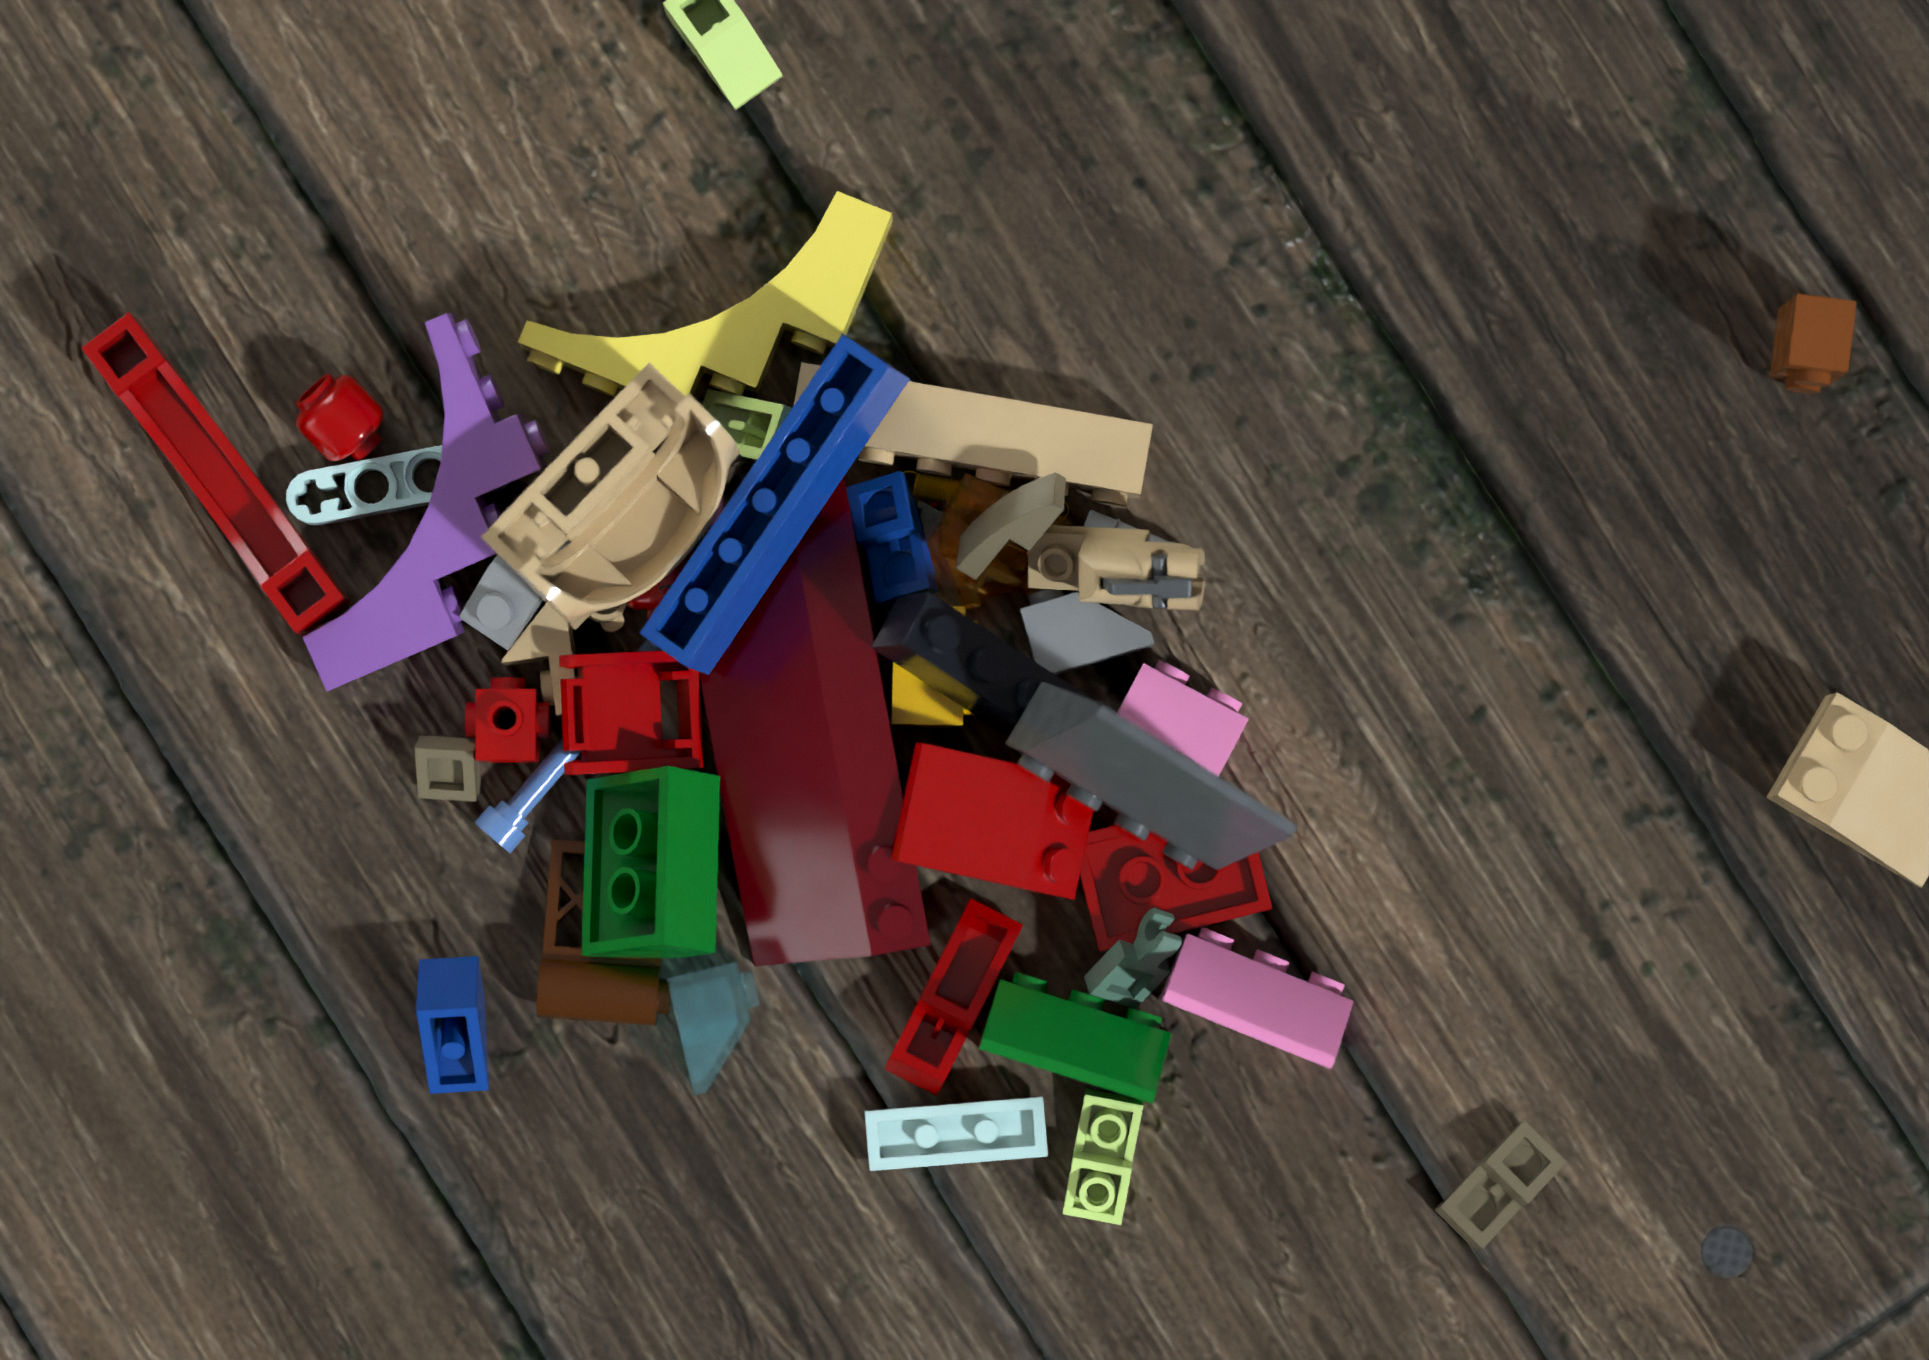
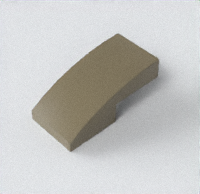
(1017, 516)
(1500, 1185)

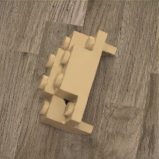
(618, 502)

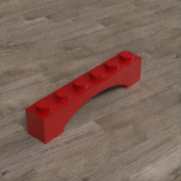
(216, 474)

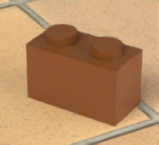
(1812, 342)

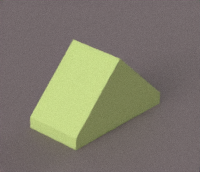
(746, 420)

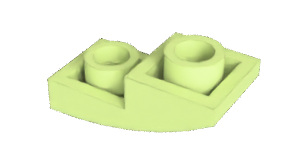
(1103, 1156)

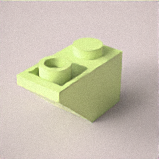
(725, 46)

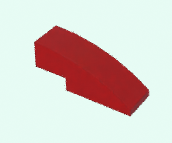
(953, 997)

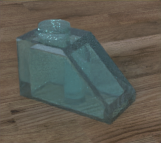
(712, 1017)

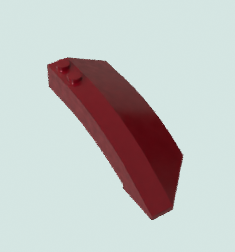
(813, 763)

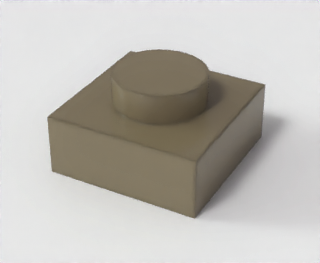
(447, 768)

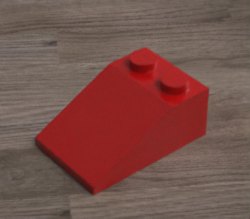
(991, 822)

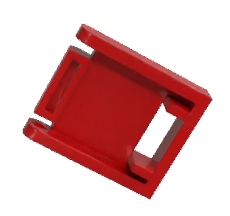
(616, 713)

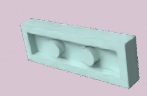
(956, 1133)

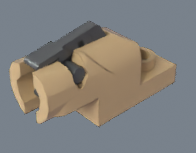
(1117, 567)

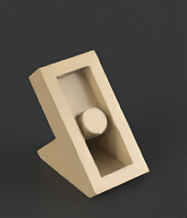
(541, 641)

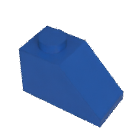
(453, 1024)

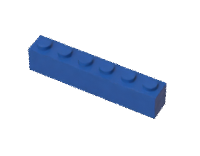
(774, 505)

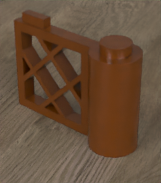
(592, 986)

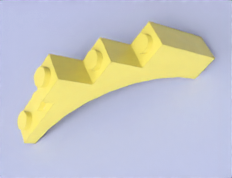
(809, 297)

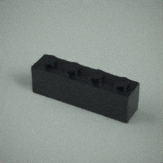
(963, 660)

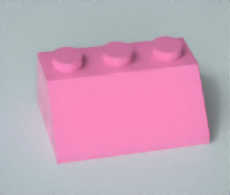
(1258, 997)

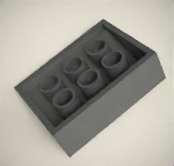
(1142, 781)

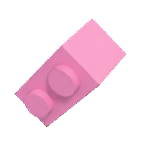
(1183, 718)

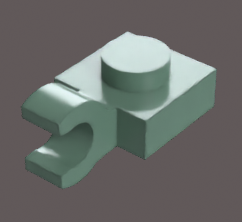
(1134, 970)

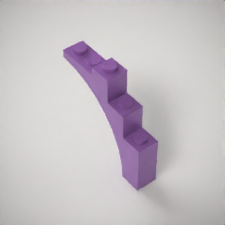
(479, 455)

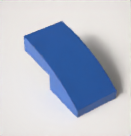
(893, 537)

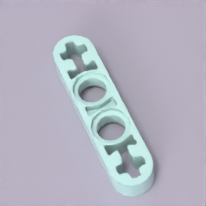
(401, 494)

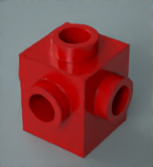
(521, 741)

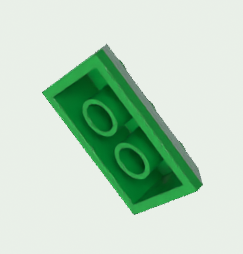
(651, 864)
(1076, 1037)

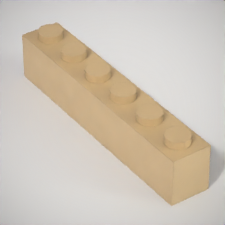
(1008, 440)

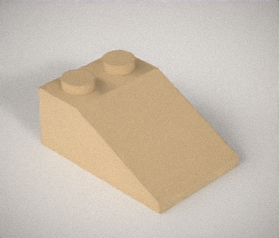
(1861, 786)

